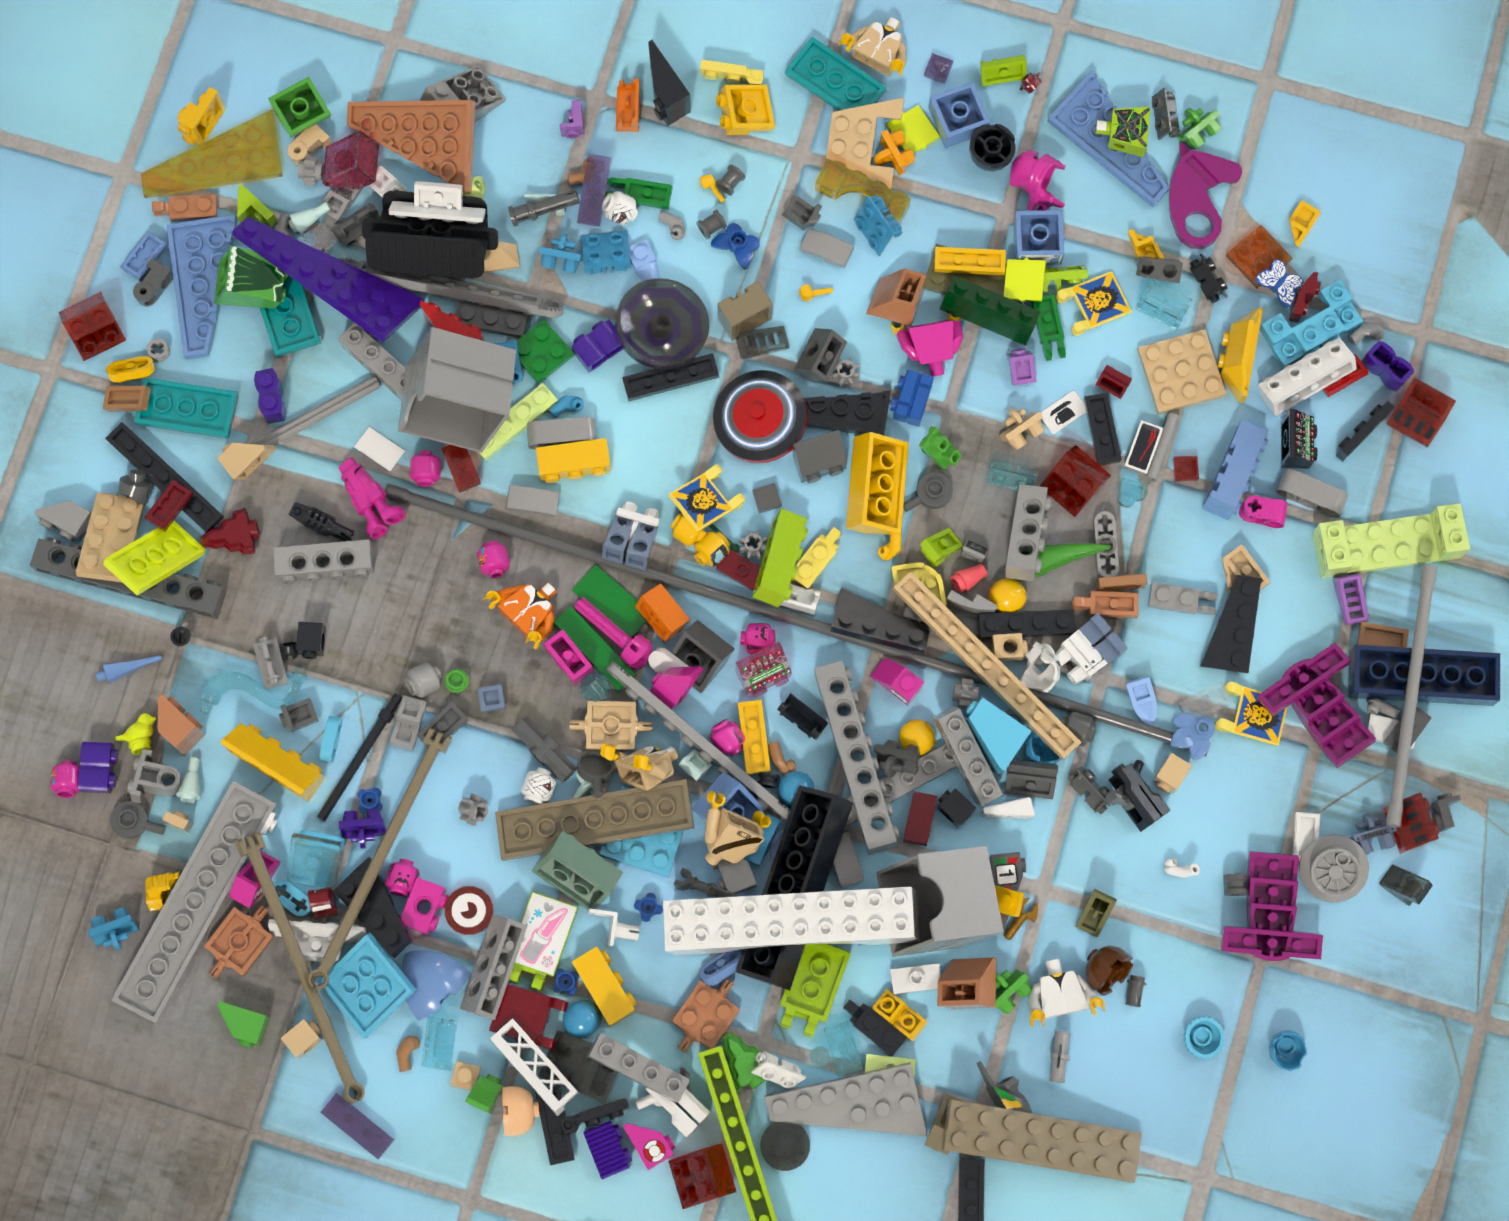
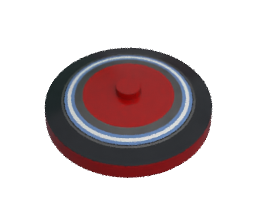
(760, 416)

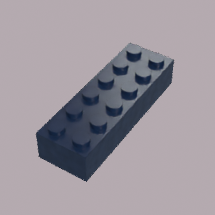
(1444, 678)

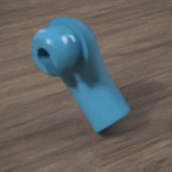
(566, 403)

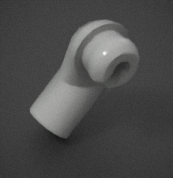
(283, 224)
(1364, 330)

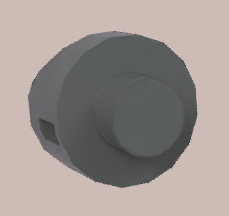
(135, 486)

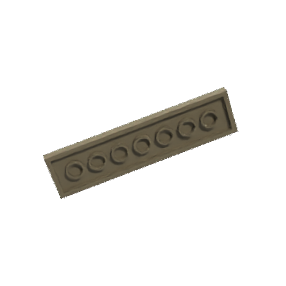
(595, 820)
(1041, 1141)

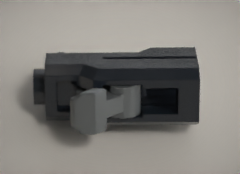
(1135, 796)

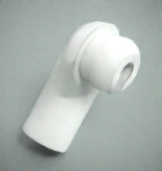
(1180, 871)

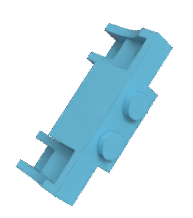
(1294, 343)

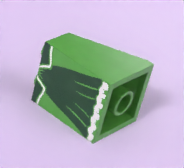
(248, 280)

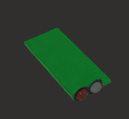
(611, 601)

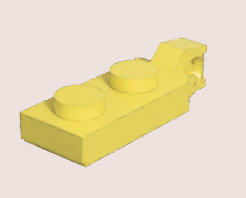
(731, 72)
(817, 558)

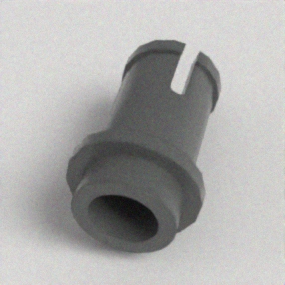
(1135, 990)

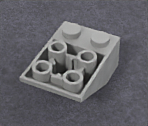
(467, 86)

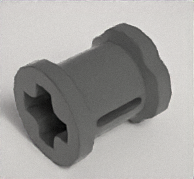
(730, 180)
(711, 224)

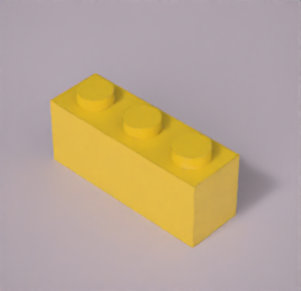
(573, 460)
(605, 986)

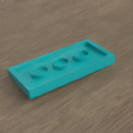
(833, 77)
(291, 322)
(188, 408)

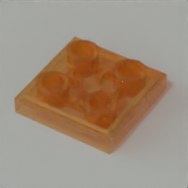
(1256, 254)

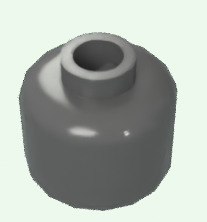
(1080, 726)

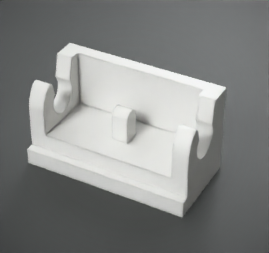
(802, 600)

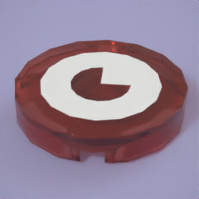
(468, 910)

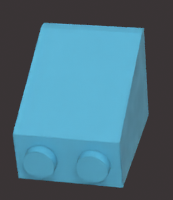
(995, 733)

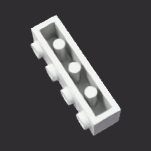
(1307, 376)

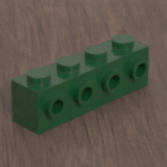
(989, 310)

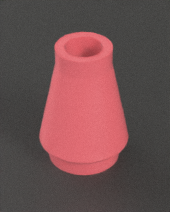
(967, 578)

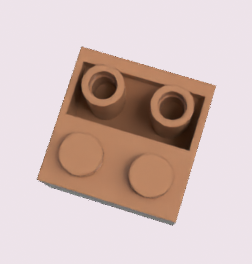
(898, 296)
(178, 729)
(968, 984)

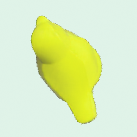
(139, 734)

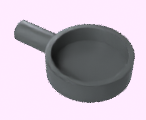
(932, 491)
(595, 770)
(132, 820)

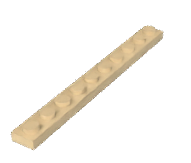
(986, 665)

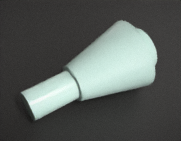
(304, 219)
(189, 788)

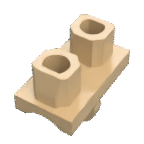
(1030, 422)

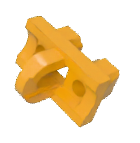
(891, 153)

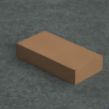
(126, 398)
(1120, 583)
(1381, 635)

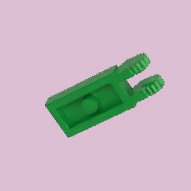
(644, 192)
(1049, 326)

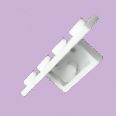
(437, 202)
(316, 937)

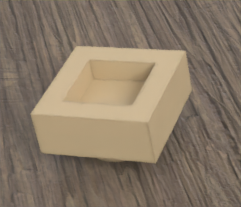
(178, 820)
(465, 1075)

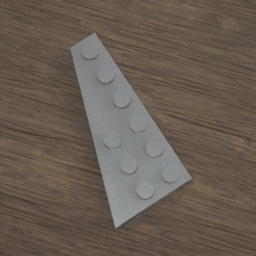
(864, 1101)

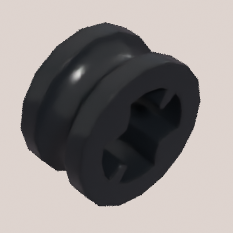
(768, 780)

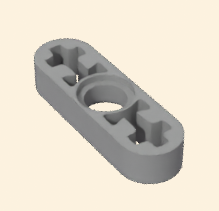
(1111, 528)

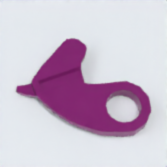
(1189, 196)

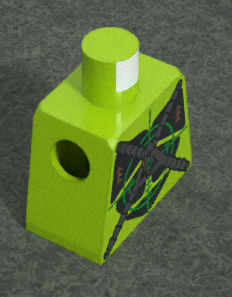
(1127, 130)

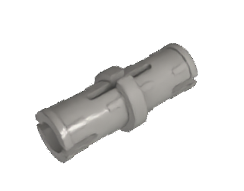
(1061, 1039)

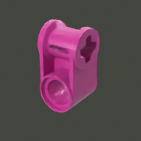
(1267, 511)

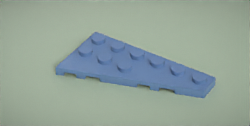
(1077, 121)
(195, 261)

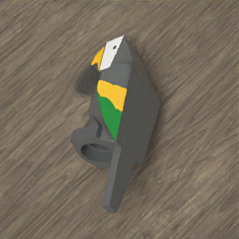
(1005, 1093)

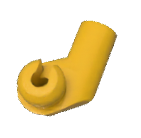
(892, 548)

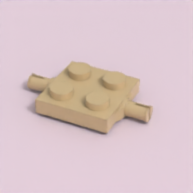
(611, 724)

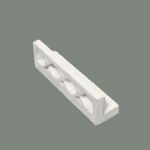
(529, 1075)

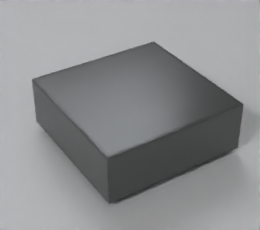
(767, 498)

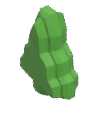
(741, 1062)

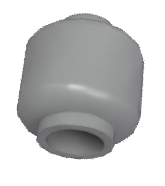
(423, 680)

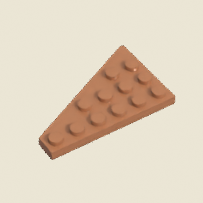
(428, 133)

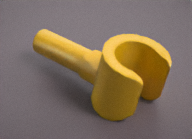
(708, 181)
(807, 293)

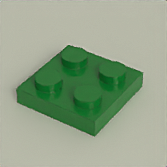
(542, 351)

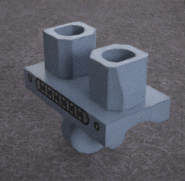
(1383, 834)

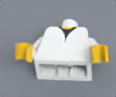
(1061, 994)

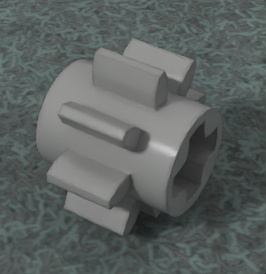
(310, 170)
(842, 377)
(756, 540)
(965, 693)
(473, 809)

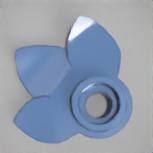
(1190, 736)

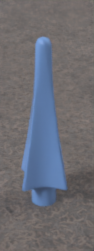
(117, 670)

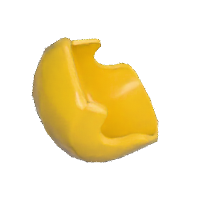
(1007, 594)
(919, 734)

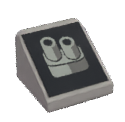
(974, 552)

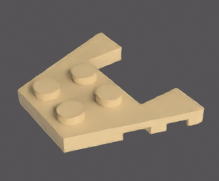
(854, 135)

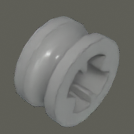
(159, 343)

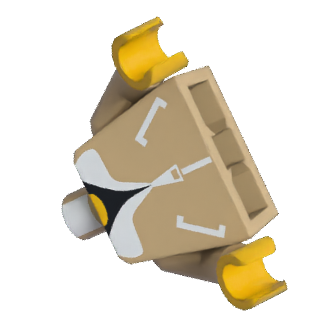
(878, 46)
(644, 767)

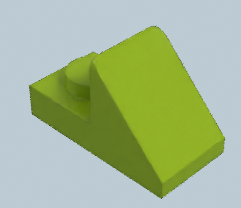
(250, 206)
(940, 546)

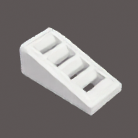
(1017, 809)

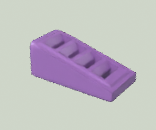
(1360, 598)

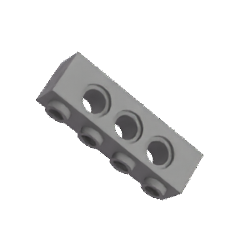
(374, 358)
(287, 557)
(1026, 566)
(967, 756)
(493, 967)
(638, 1067)

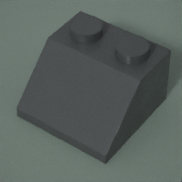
(819, 457)
(705, 649)

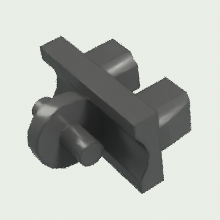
(895, 760)

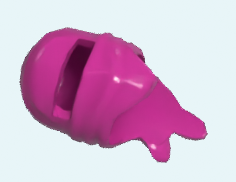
(1034, 176)

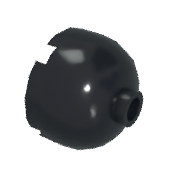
(992, 147)

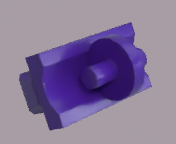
(362, 829)

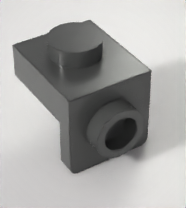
(801, 212)
(298, 715)
(1442, 813)

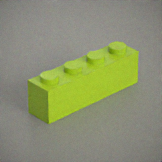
(780, 558)

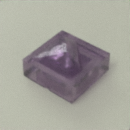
(938, 68)

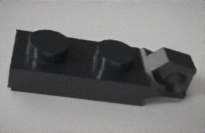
(875, 1027)
(592, 1116)

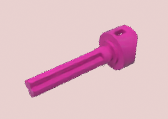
(633, 648)

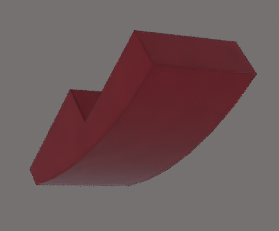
(1305, 295)
(920, 818)

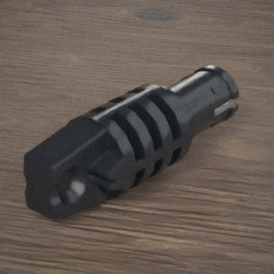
(320, 522)

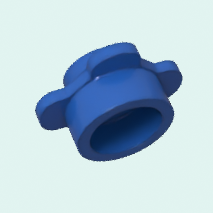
(364, 795)
(645, 913)
(562, 975)

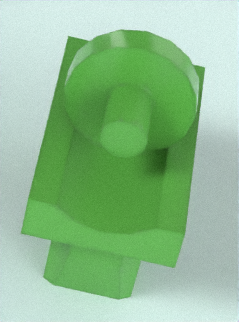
(1192, 133)
(939, 449)
(1008, 984)

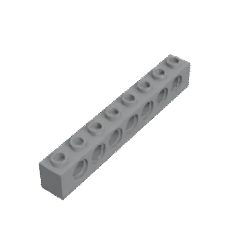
(826, 678)

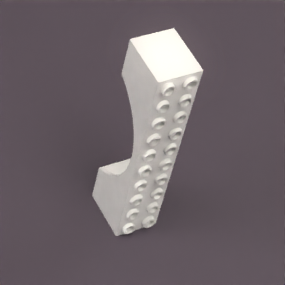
(791, 919)

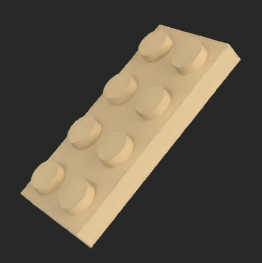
(110, 528)

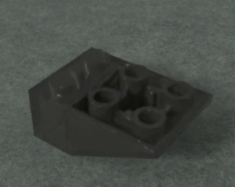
(581, 1071)

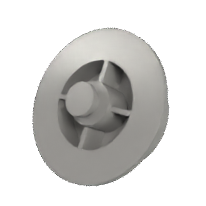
(1334, 868)

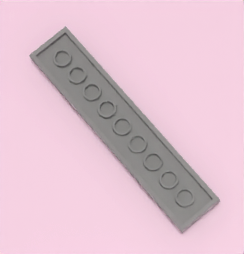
(192, 903)

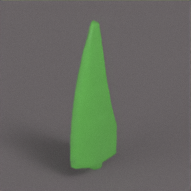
(1062, 554)

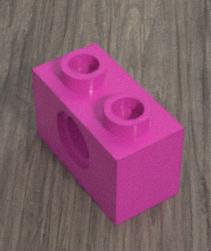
(568, 657)
(422, 892)

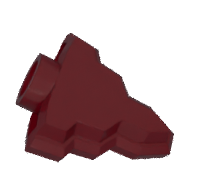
(234, 534)

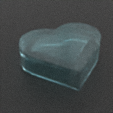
(1130, 492)

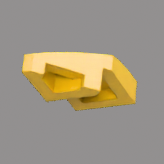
(1302, 221)
(1144, 245)

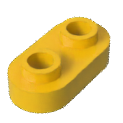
(130, 369)

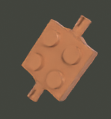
(239, 941)
(705, 1015)

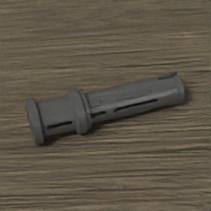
(533, 209)

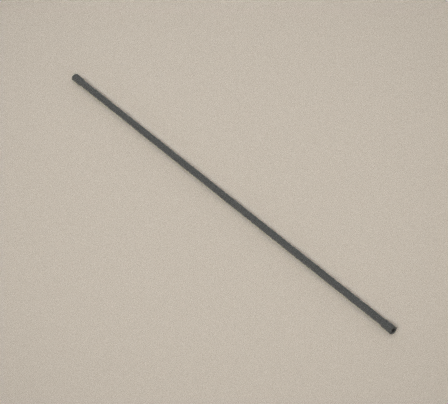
(405, 496)

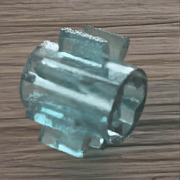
(595, 687)

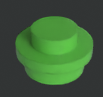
(456, 681)

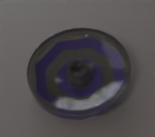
(662, 323)

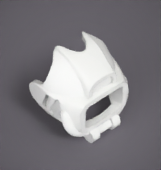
(1033, 677)

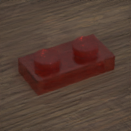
(461, 467)

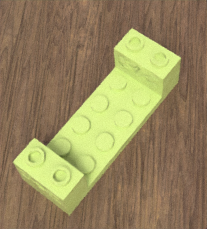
(1391, 542)

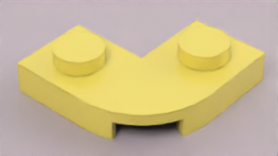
(925, 574)

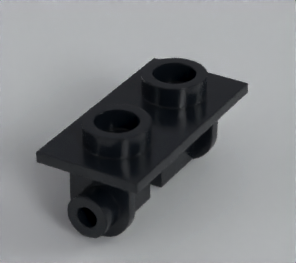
(1205, 270)
(803, 716)

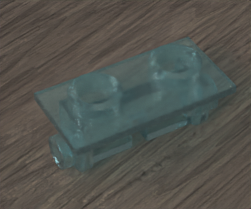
(1001, 475)

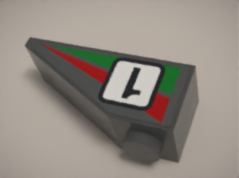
(1007, 873)

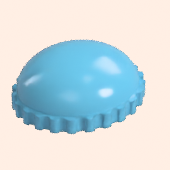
(1204, 1037)

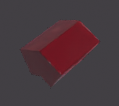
(1113, 381)

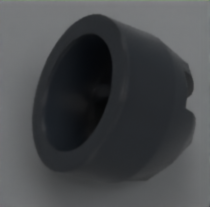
(175, 636)
(288, 649)

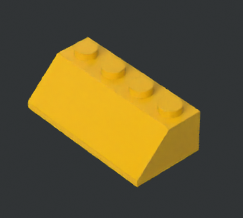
(877, 484)
(273, 761)

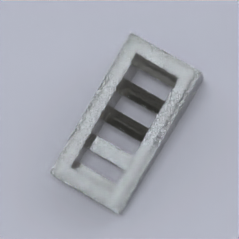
(746, 352)

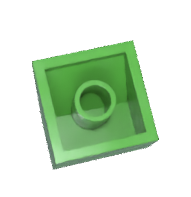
(299, 107)

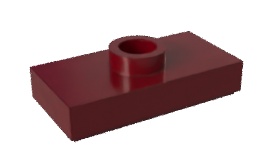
(168, 505)
(739, 569)

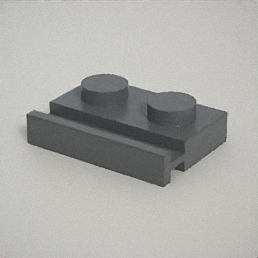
(1031, 779)

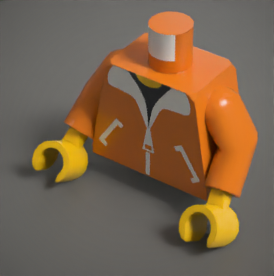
(526, 609)

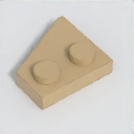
(1241, 563)

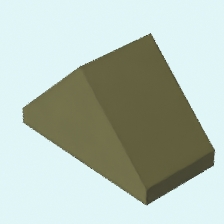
(1095, 912)

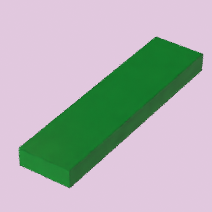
(591, 644)

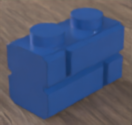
(912, 398)

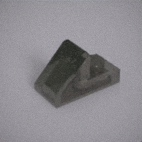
(1405, 885)

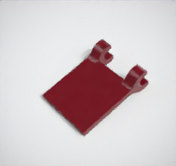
(529, 1011)

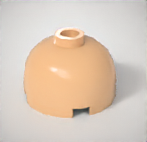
(518, 1110)

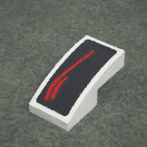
(1144, 446)

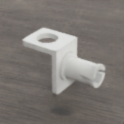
(616, 929)

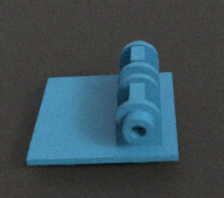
(875, 225)
(606, 251)

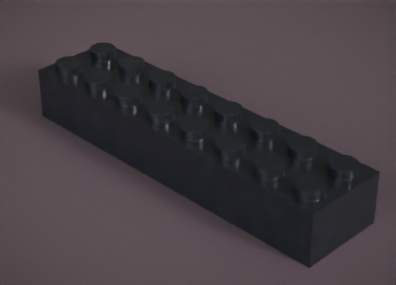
(798, 867)

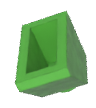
(244, 1024)
(485, 1093)

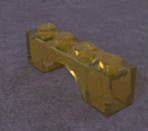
(839, 180)

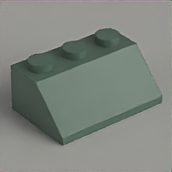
(577, 871)

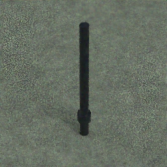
(385, 716)

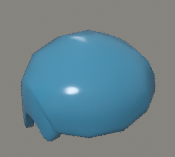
(1039, 751)
(789, 786)
(582, 1018)
(1287, 1050)

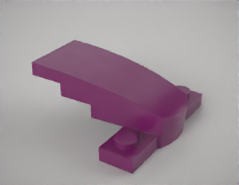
(1321, 705)
(1272, 913)

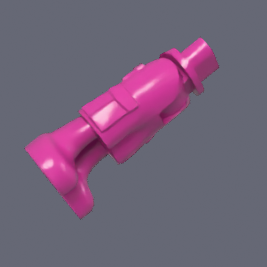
(367, 494)

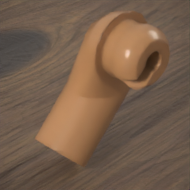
(577, 178)
(778, 758)
(404, 1050)

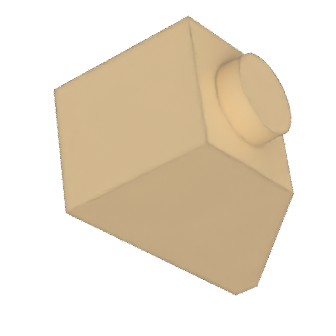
(244, 458)

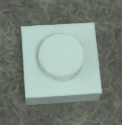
(694, 765)

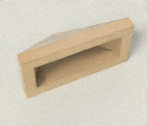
(502, 258)

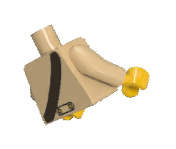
(731, 835)

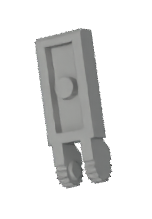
(1180, 599)

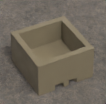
(745, 311)

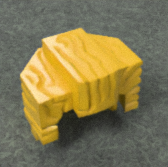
(159, 888)

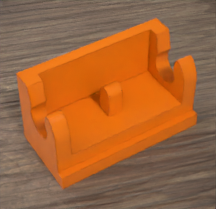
(628, 106)
(662, 612)

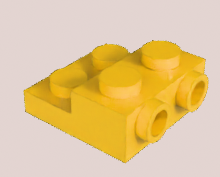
(745, 109)
(199, 121)

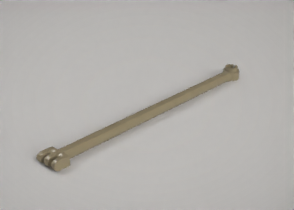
(379, 857)
(291, 943)

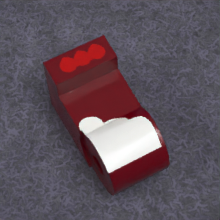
(322, 902)

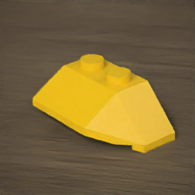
(1239, 353)

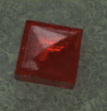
(1185, 468)

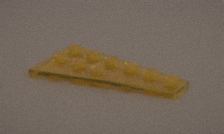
(231, 158)

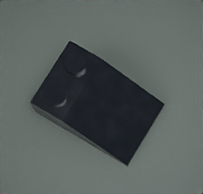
(670, 94)

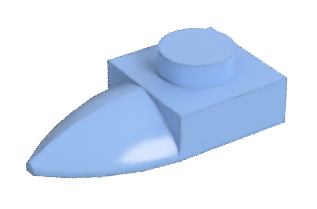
(644, 261)
(1143, 699)

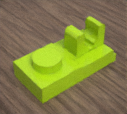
(1003, 70)
(1073, 274)

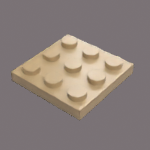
(1181, 372)

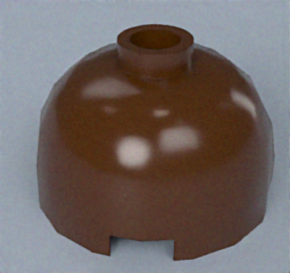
(1107, 967)

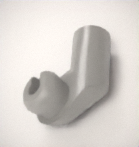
(675, 224)
(1378, 705)

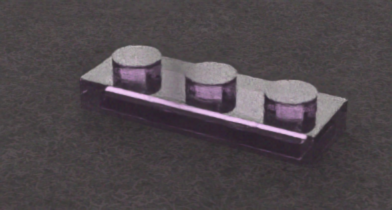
(594, 190)
(357, 1126)

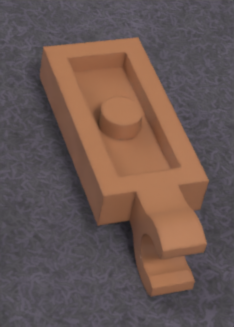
(187, 207)
(1108, 604)

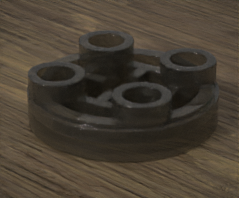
(785, 1146)

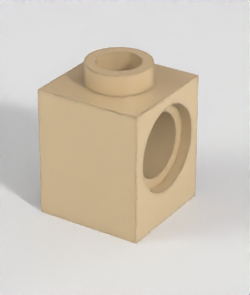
(999, 640)
(1172, 774)
(302, 1038)

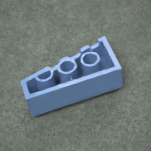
(1235, 470)

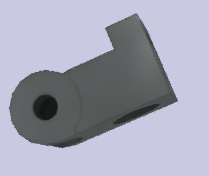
(1159, 269)
(153, 284)

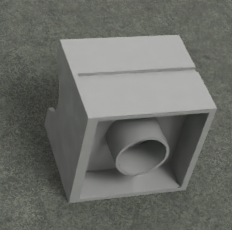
(457, 390)
(954, 898)

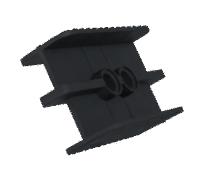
(427, 245)

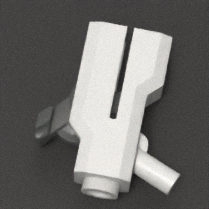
(687, 1102)

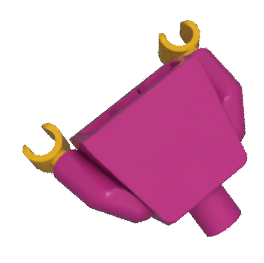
(931, 342)

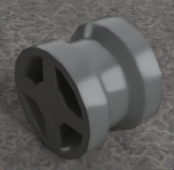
(1235, 884)

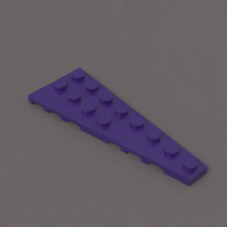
(353, 292)

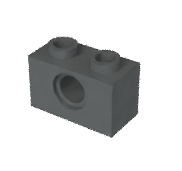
(820, 355)

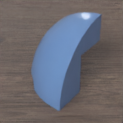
(434, 978)

